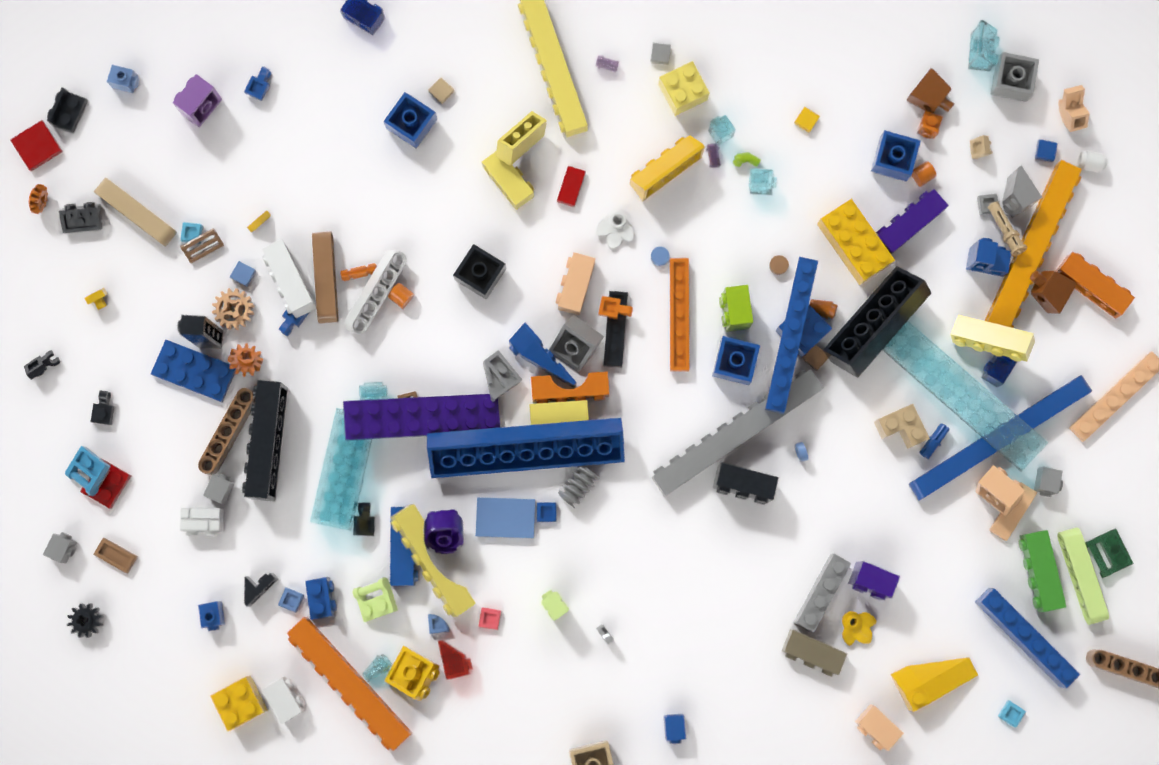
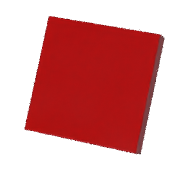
(36, 145)

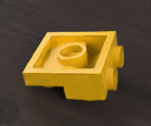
(412, 674)

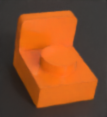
(929, 125)

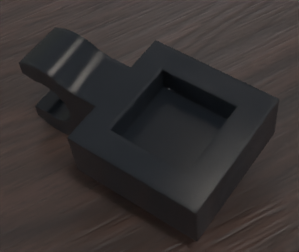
(39, 365)
(103, 412)
(364, 523)

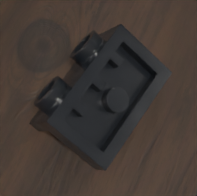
(66, 110)
(80, 218)

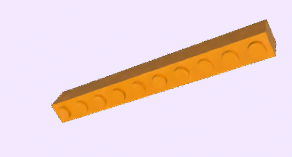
(1037, 239)

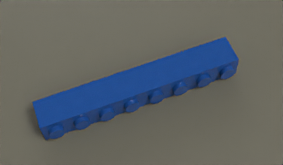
(791, 335)

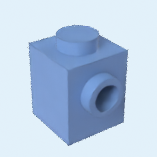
(123, 79)

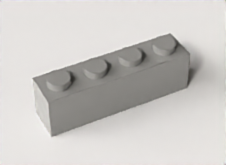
(822, 592)

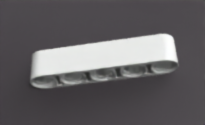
(367, 295)

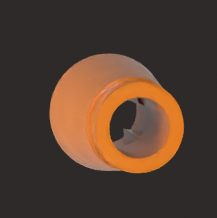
(824, 308)

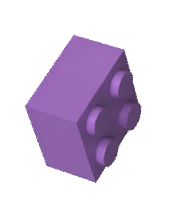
(197, 100)

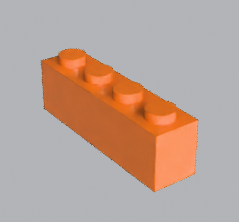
(1095, 285)

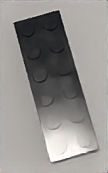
(877, 321)
(265, 440)

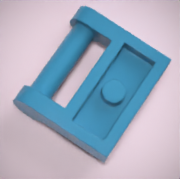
(91, 466)

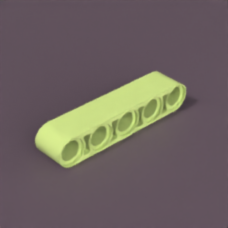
(1083, 576)

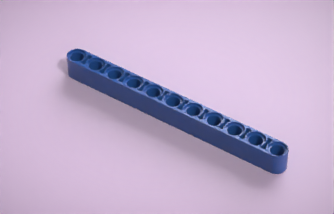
(981, 450)

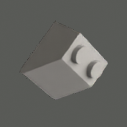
(1019, 193)
(576, 343)

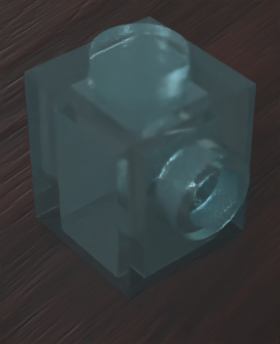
(721, 129)
(762, 181)

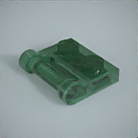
(1114, 551)

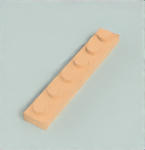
(1116, 397)

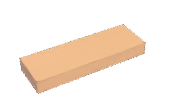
(1003, 525)

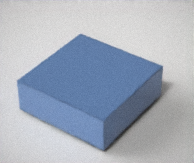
(242, 273)
(291, 599)

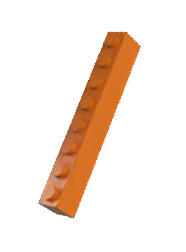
(349, 683)

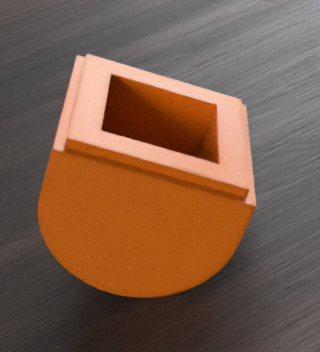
(924, 173)
(400, 295)

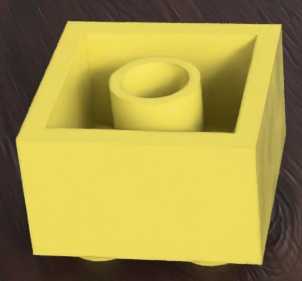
(683, 88)

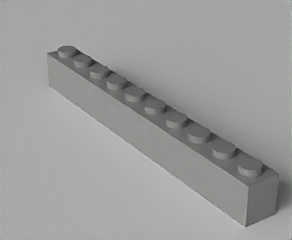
(732, 435)

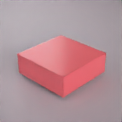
(489, 618)

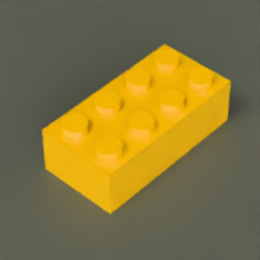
(855, 241)

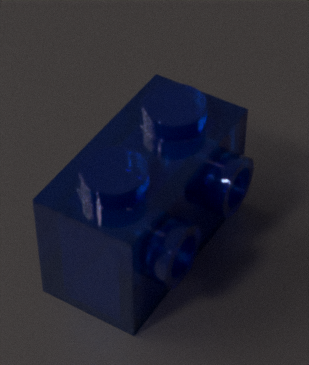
(998, 370)

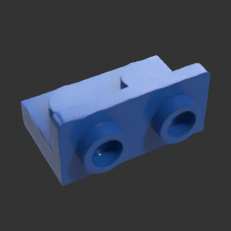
(320, 598)

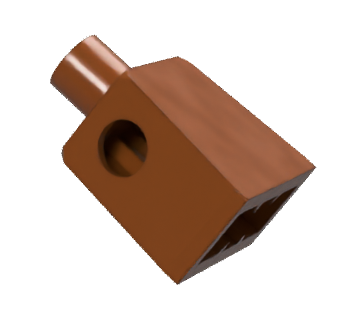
(931, 93)
(1051, 290)

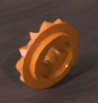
(38, 198)

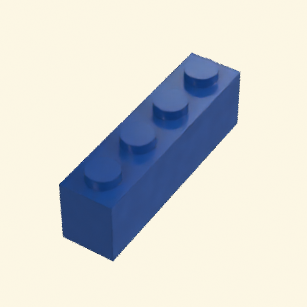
(402, 566)

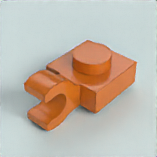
(611, 307)

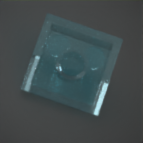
(983, 47)

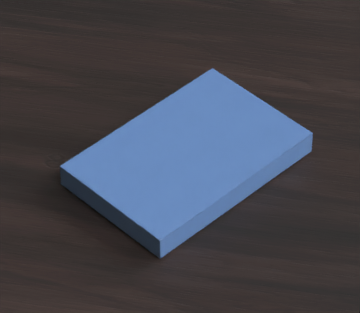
(505, 517)

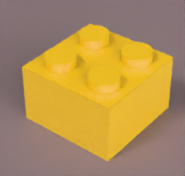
(239, 703)

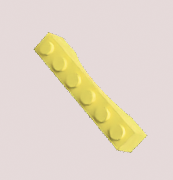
(411, 525)

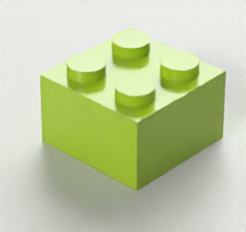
(736, 308)

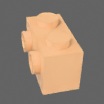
(878, 727)

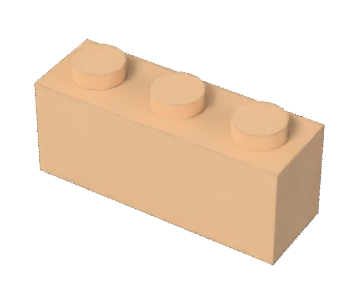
(575, 283)

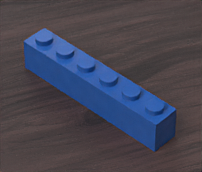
(1027, 638)

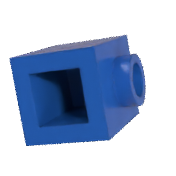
(211, 615)

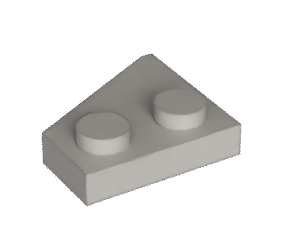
(499, 375)

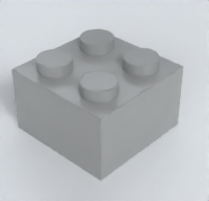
(1014, 77)

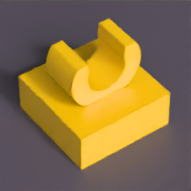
(96, 297)

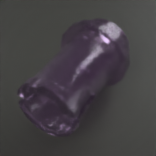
(606, 63)
(713, 155)

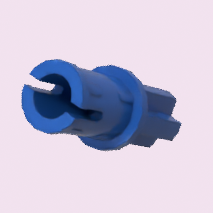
(934, 441)

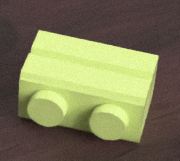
(553, 603)

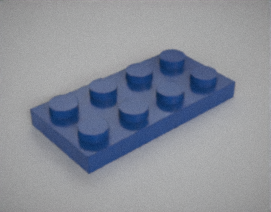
(193, 370)

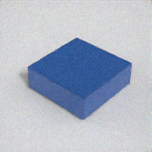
(1046, 150)
(546, 512)

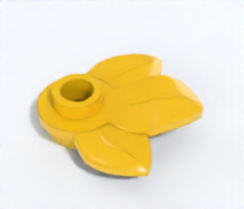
(860, 629)

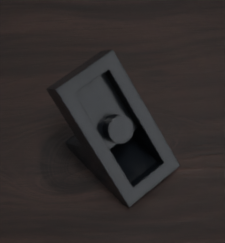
(253, 592)

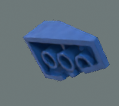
(531, 349)

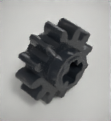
(87, 627)

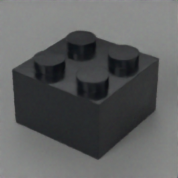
(479, 271)

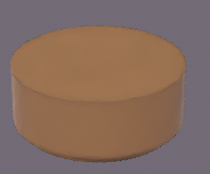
(778, 265)

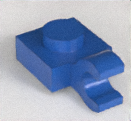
(257, 85)
(287, 326)

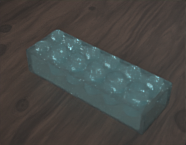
(340, 478)

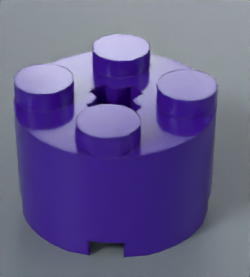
(443, 531)

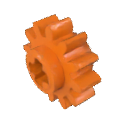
(245, 360)

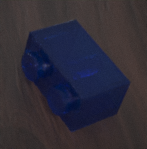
(363, 15)

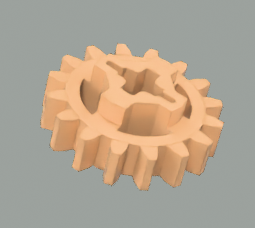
(226, 312)

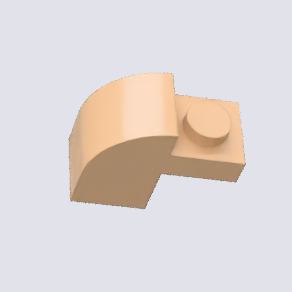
(1072, 110)

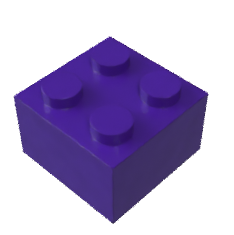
(874, 580)

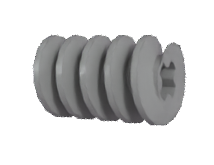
(578, 486)

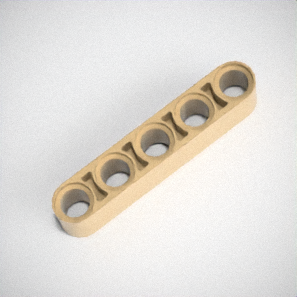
(135, 212)

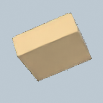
(441, 90)

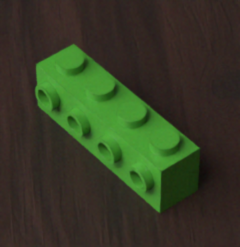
(1042, 571)

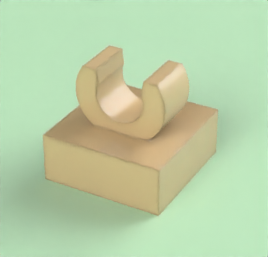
(980, 147)

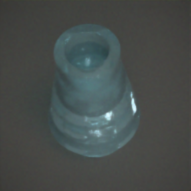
(377, 667)

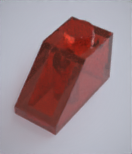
(454, 661)

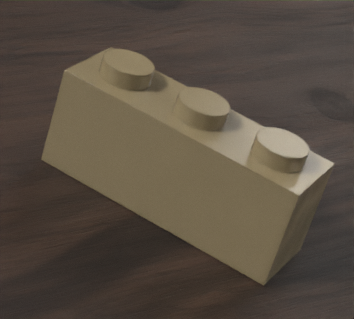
(814, 653)

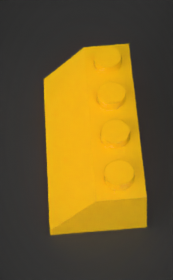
(666, 167)

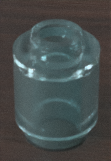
(373, 390)

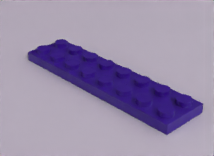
(418, 416)

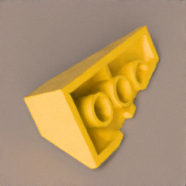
(930, 681)

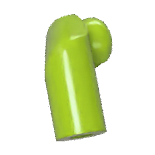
(746, 157)

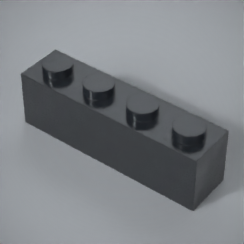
(200, 331)

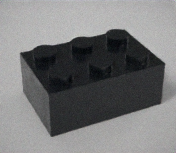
(745, 483)

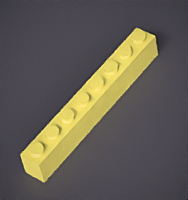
(554, 67)

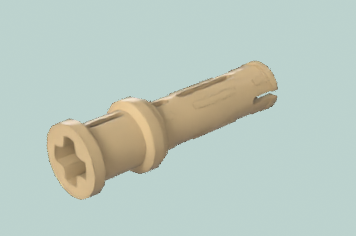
(1010, 236)

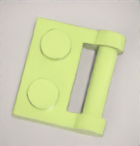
(376, 606)

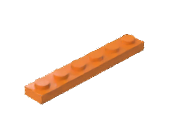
(679, 314)

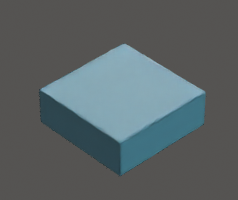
(190, 231)
(1011, 714)

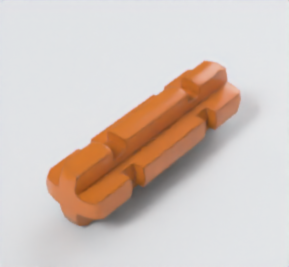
(358, 272)

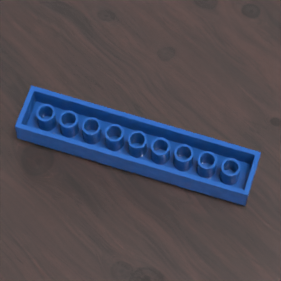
(525, 448)

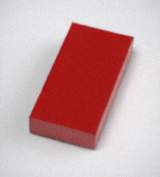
(571, 186)

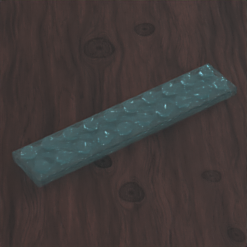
(965, 396)

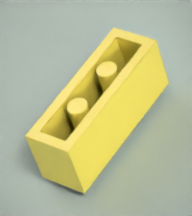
(521, 138)
(509, 181)
(558, 412)

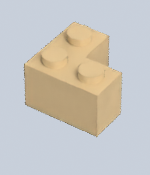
(906, 422)

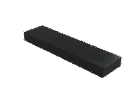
(615, 334)

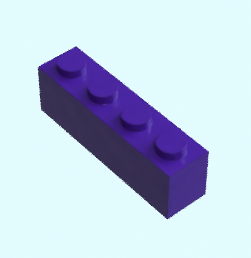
(912, 221)

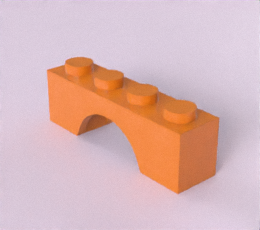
(545, 389)

